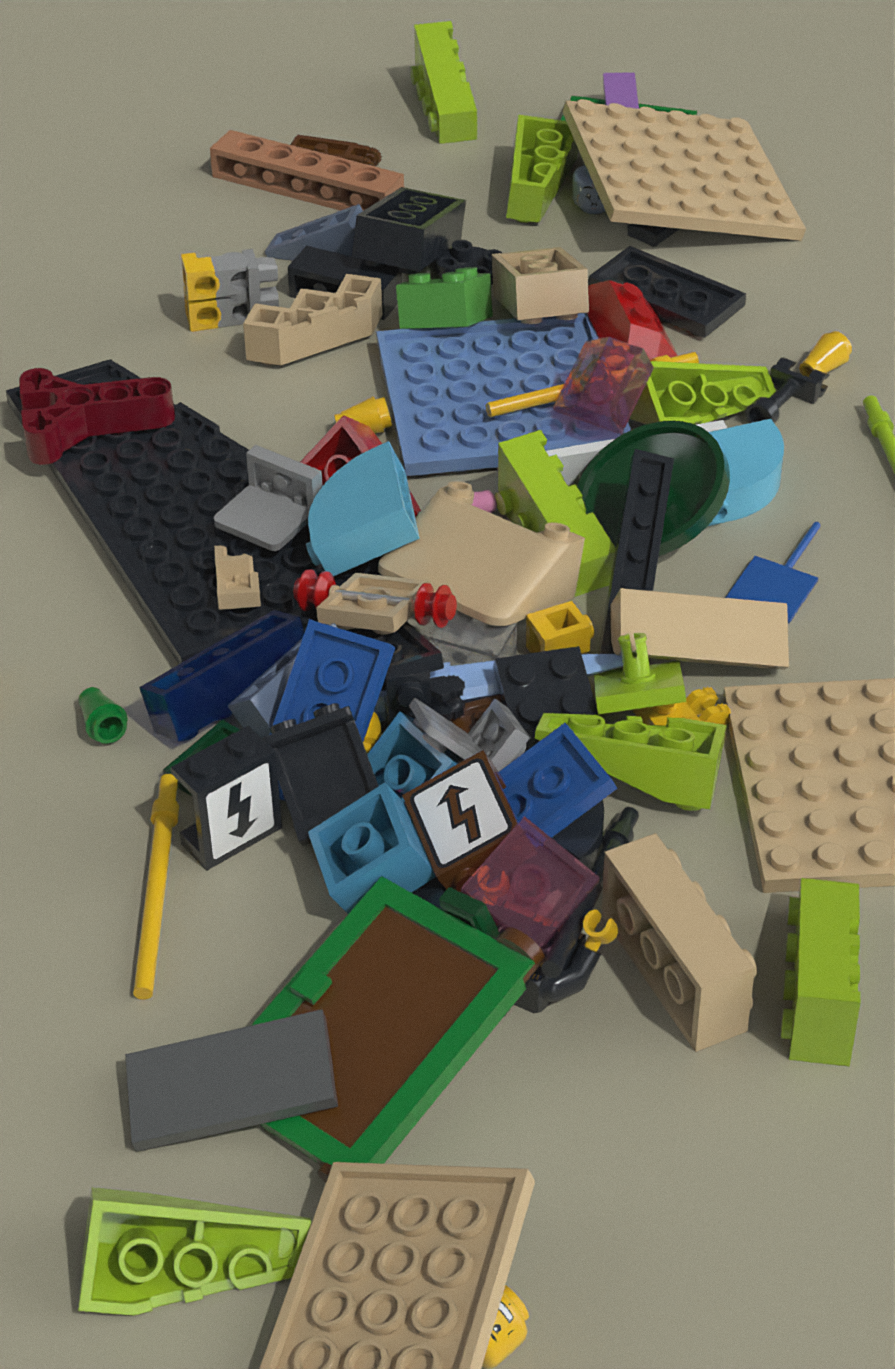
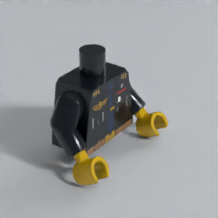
(577, 970)

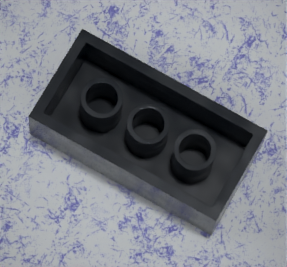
(408, 229)

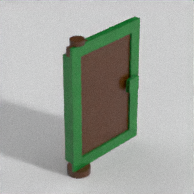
(403, 1011)

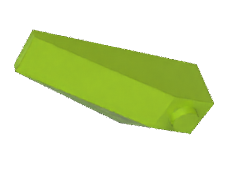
(700, 391)
(667, 762)
(173, 1249)

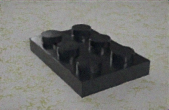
(544, 684)

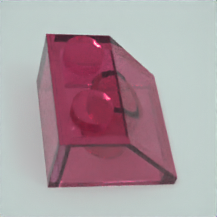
(605, 383)

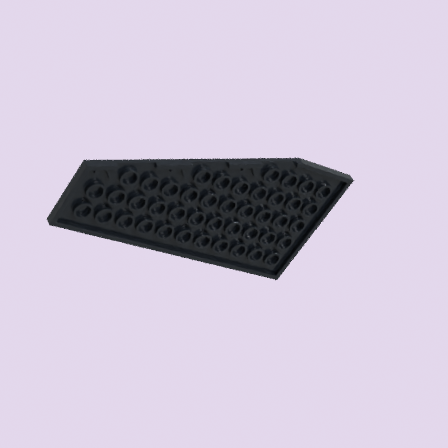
(154, 511)

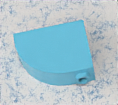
(755, 467)
(361, 512)

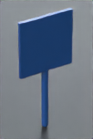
(777, 582)

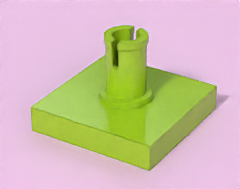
(638, 682)

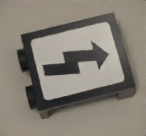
(232, 796)

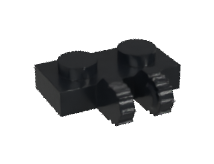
(413, 681)

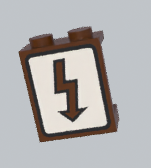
(461, 818)

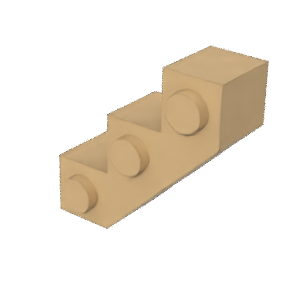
(313, 321)

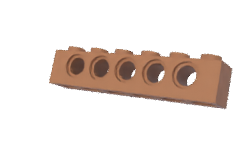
(300, 172)

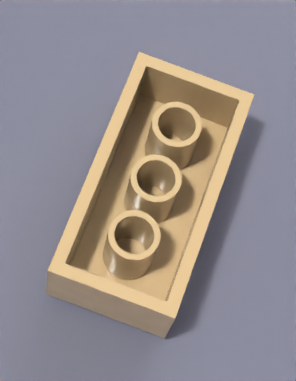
(678, 942)

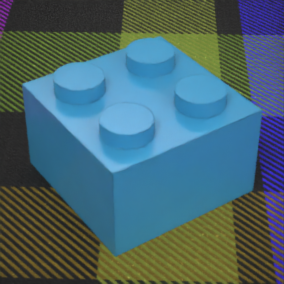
(369, 842)

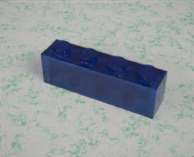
(205, 684)

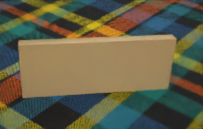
(703, 628)

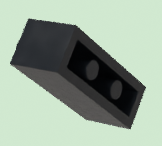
(326, 269)

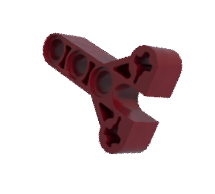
(64, 412)

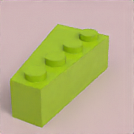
(539, 166)
(824, 972)

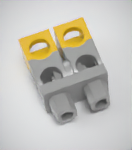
(226, 287)

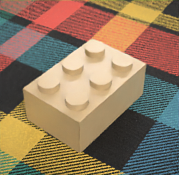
(540, 284)

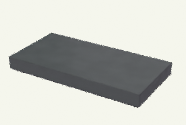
(230, 1080)

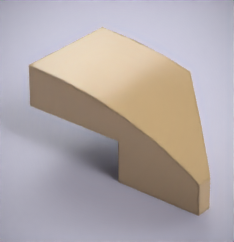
(236, 580)

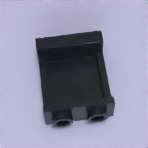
(320, 766)

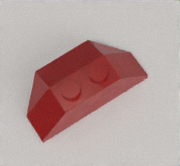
(627, 316)

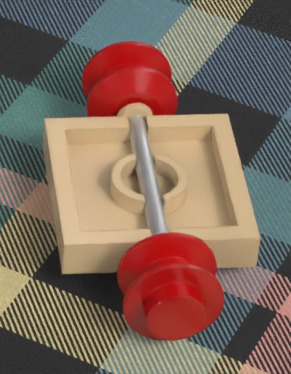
(374, 601)

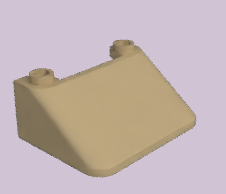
(487, 561)

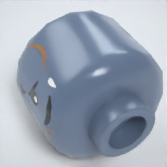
(585, 193)

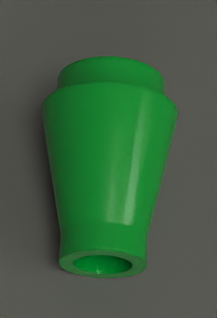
(102, 717)

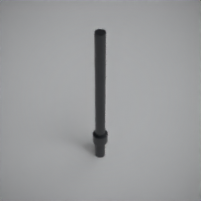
(616, 835)

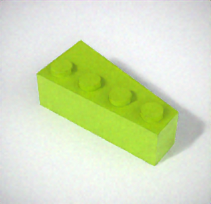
(443, 83)
(536, 494)

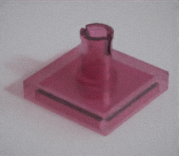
(531, 883)

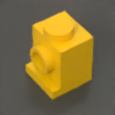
(558, 629)

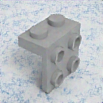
(274, 502)
(495, 733)

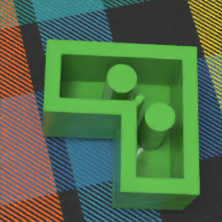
(453, 301)

